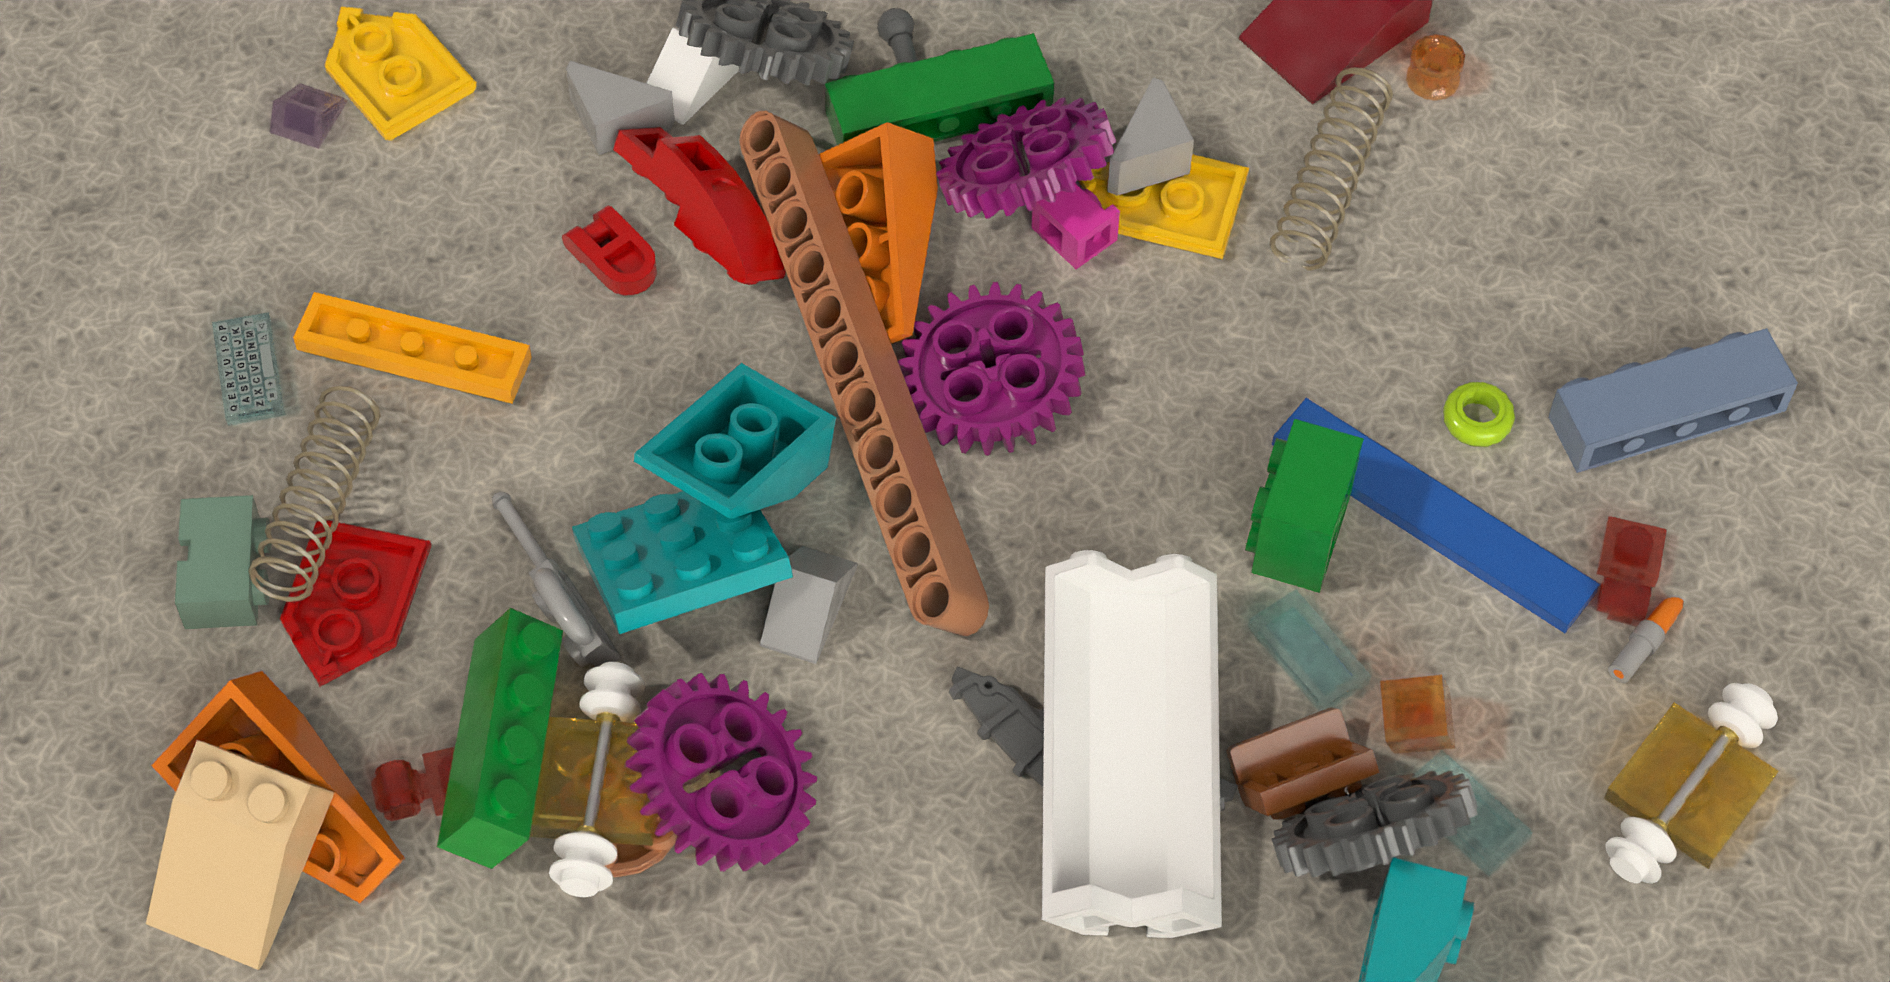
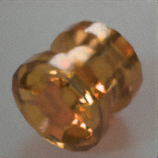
(1441, 55)

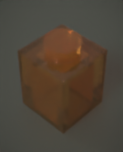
(1417, 714)

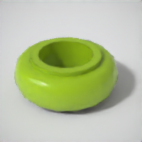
(1473, 432)

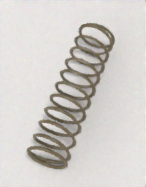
(1381, 107)
(271, 561)

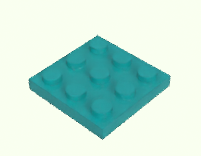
(676, 558)

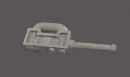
(559, 597)

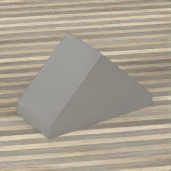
(616, 103)
(1153, 145)
(807, 604)

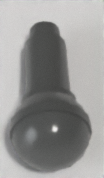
(896, 29)

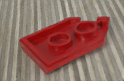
(356, 600)

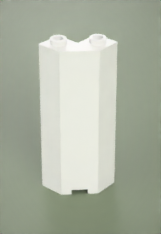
(1131, 747)

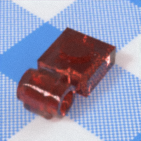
(1632, 563)
(396, 779)

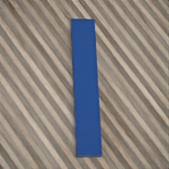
(1459, 528)

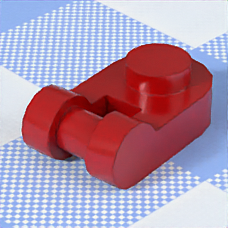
(623, 264)

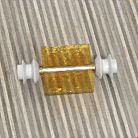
(1691, 784)
(586, 785)

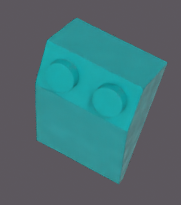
(742, 445)
(1416, 924)

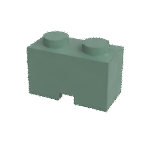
(215, 579)

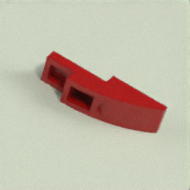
(713, 201)

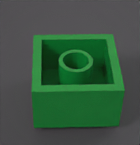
(1303, 504)

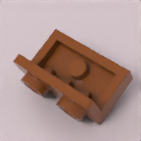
(1299, 763)

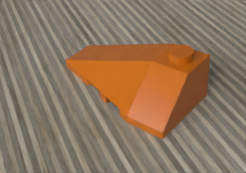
(888, 204)
(265, 726)

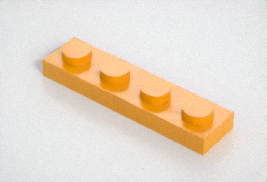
(412, 347)

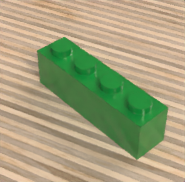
(943, 93)
(500, 739)

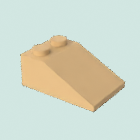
(234, 853)

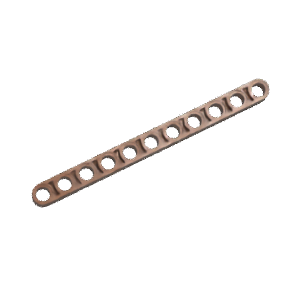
(864, 378)

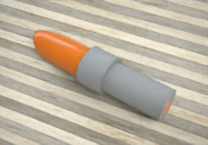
(1645, 639)

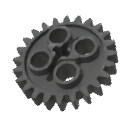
(796, 46)
(1375, 824)

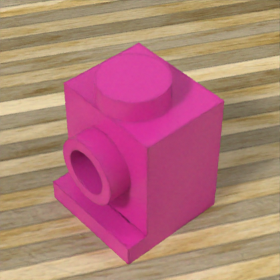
(1076, 225)

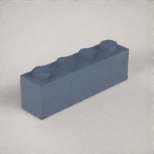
(1671, 399)

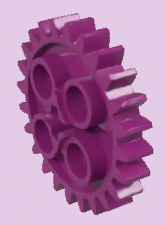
(1060, 146)
(1001, 407)
(742, 813)

